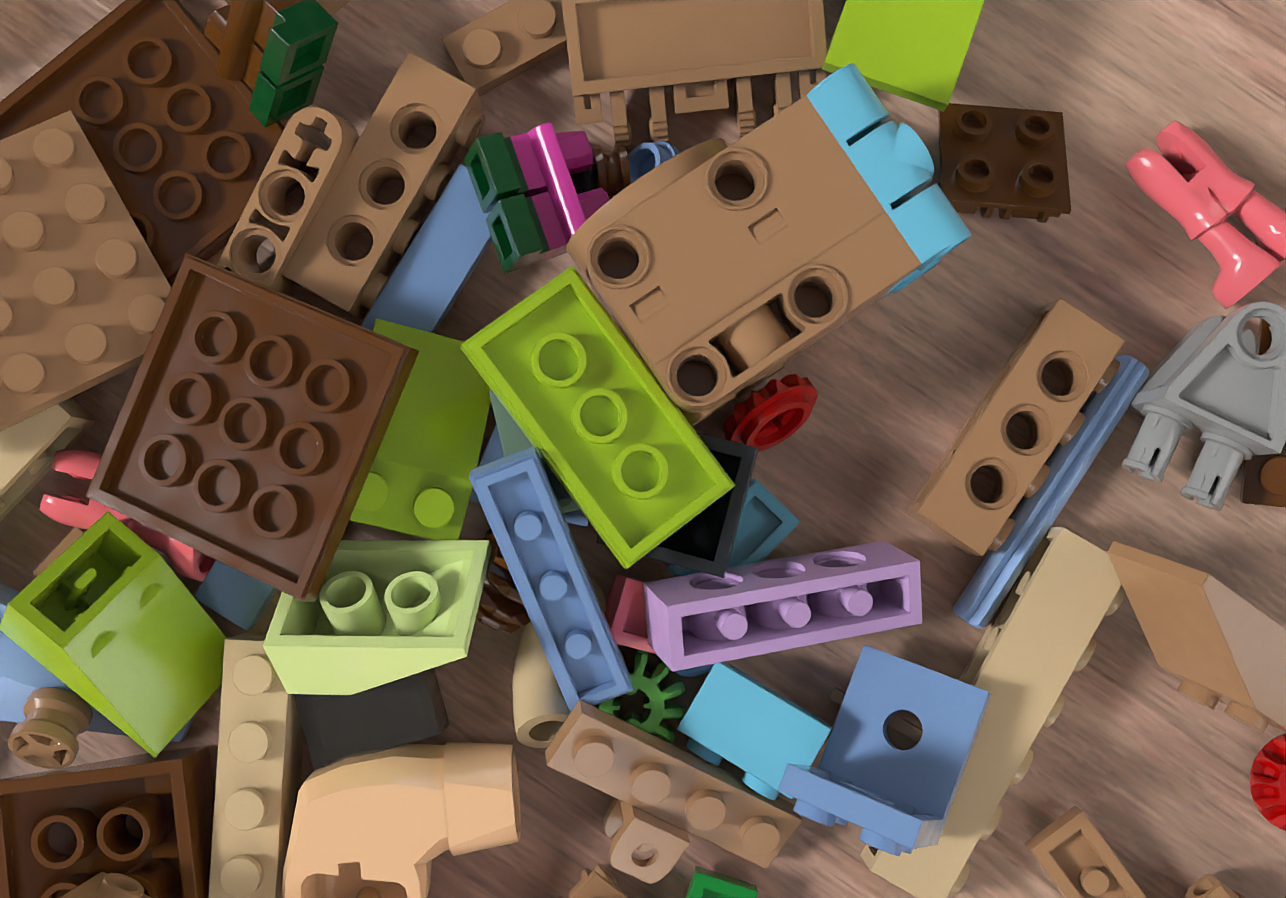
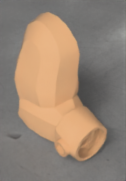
(385, 815)

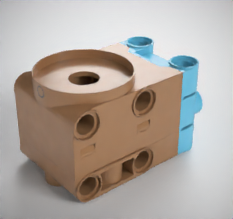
(766, 243)

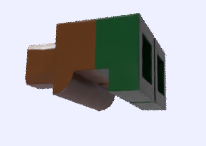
(274, 50)

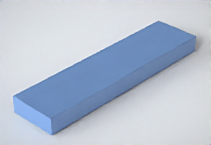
(551, 578)

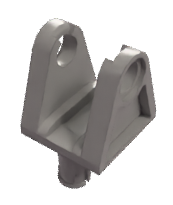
(1218, 396)

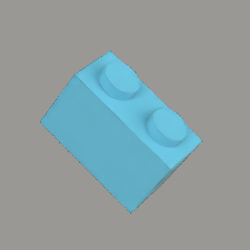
(751, 728)

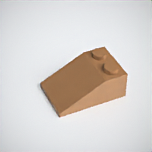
(1207, 637)

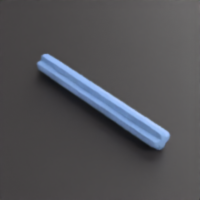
(1039, 512)

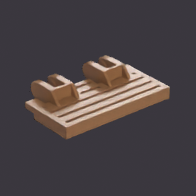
(694, 50)

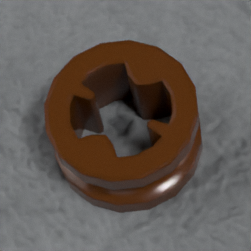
(610, 169)

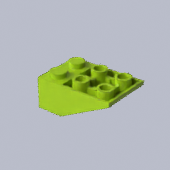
(121, 633)

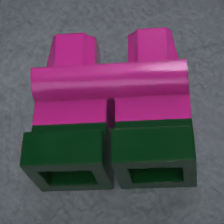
(531, 192)

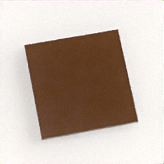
(159, 124)
(252, 426)

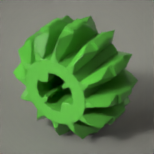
(658, 708)

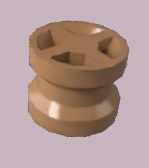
(50, 728)

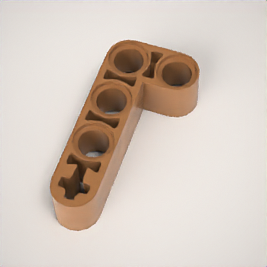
(266, 211)

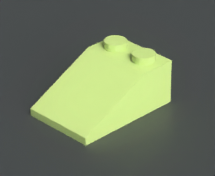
(379, 615)

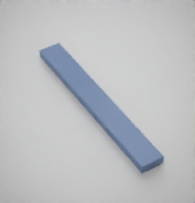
(414, 296)

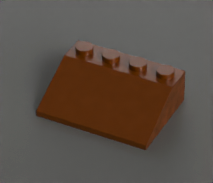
(110, 817)

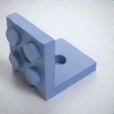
(871, 783)

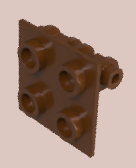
(1004, 161)

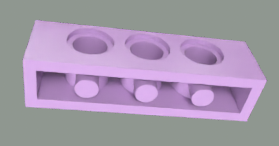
(782, 604)

